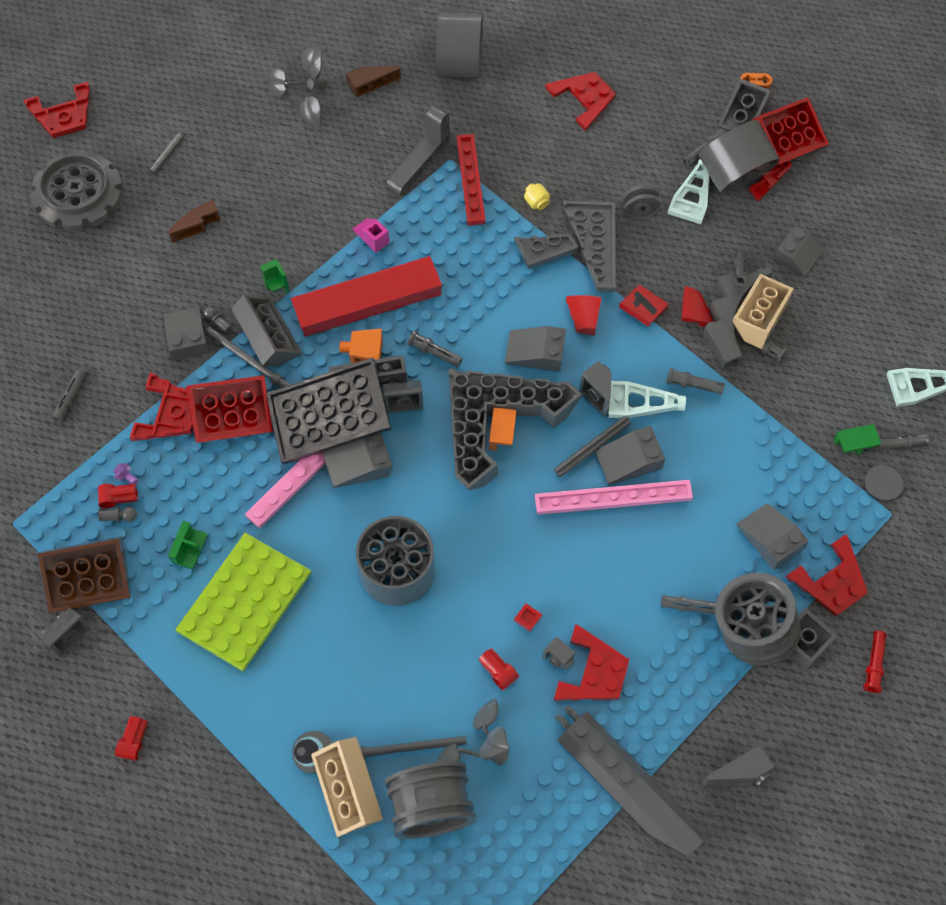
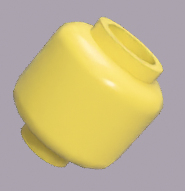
(537, 196)

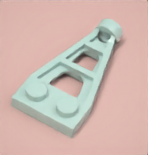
(686, 209)
(902, 387)
(619, 400)

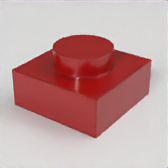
(528, 617)

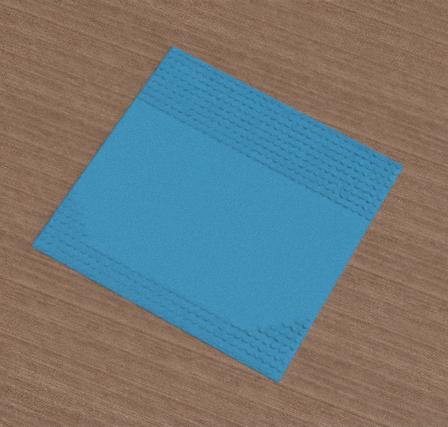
(415, 668)

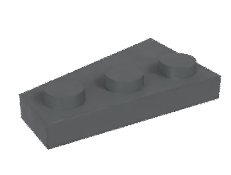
(545, 249)

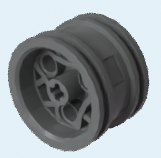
(748, 598)
(430, 800)

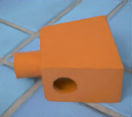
(363, 345)

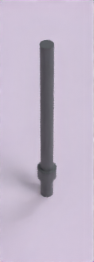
(275, 378)
(413, 746)

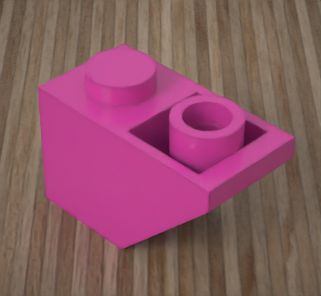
(373, 234)

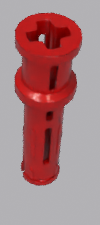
(874, 670)

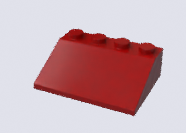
(793, 130)
(229, 408)

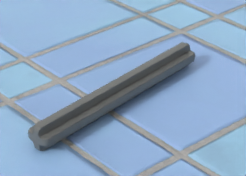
(592, 446)

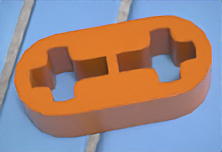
(756, 78)

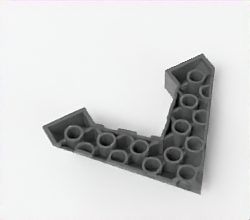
(474, 398)

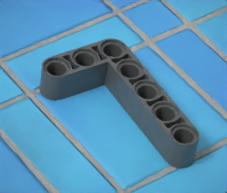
(422, 156)

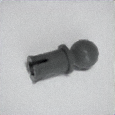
(217, 320)
(129, 514)

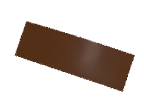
(194, 221)

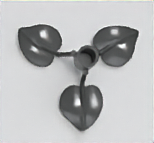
(311, 62)
(494, 747)

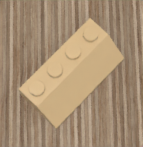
(762, 310)
(346, 786)

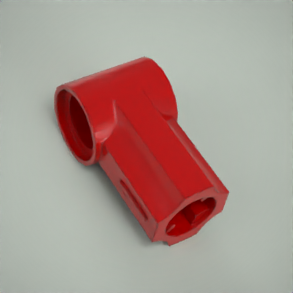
(110, 495)
(502, 673)
(131, 742)

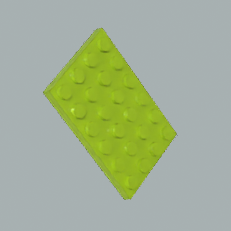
(243, 602)

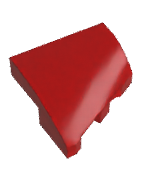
(695, 308)
(584, 312)

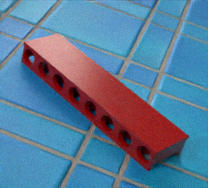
(367, 296)

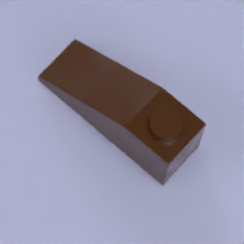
(370, 78)

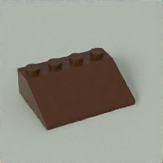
(85, 574)

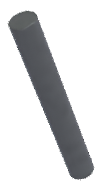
(166, 153)

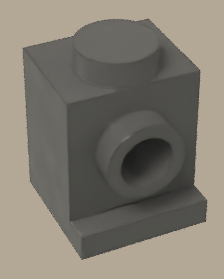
(559, 654)

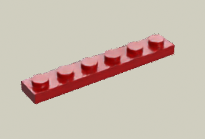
(470, 179)

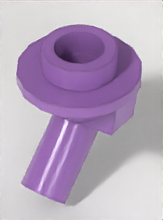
(122, 471)

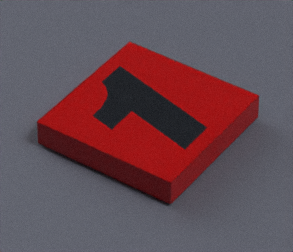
(643, 305)

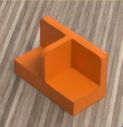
(502, 427)

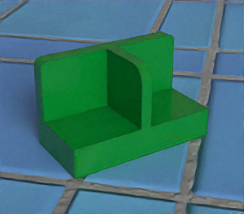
(274, 276)
(857, 438)
(187, 546)

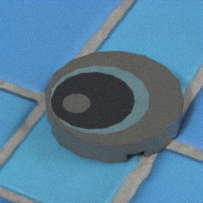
(305, 746)

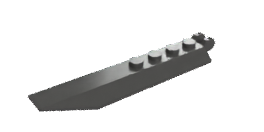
(627, 782)

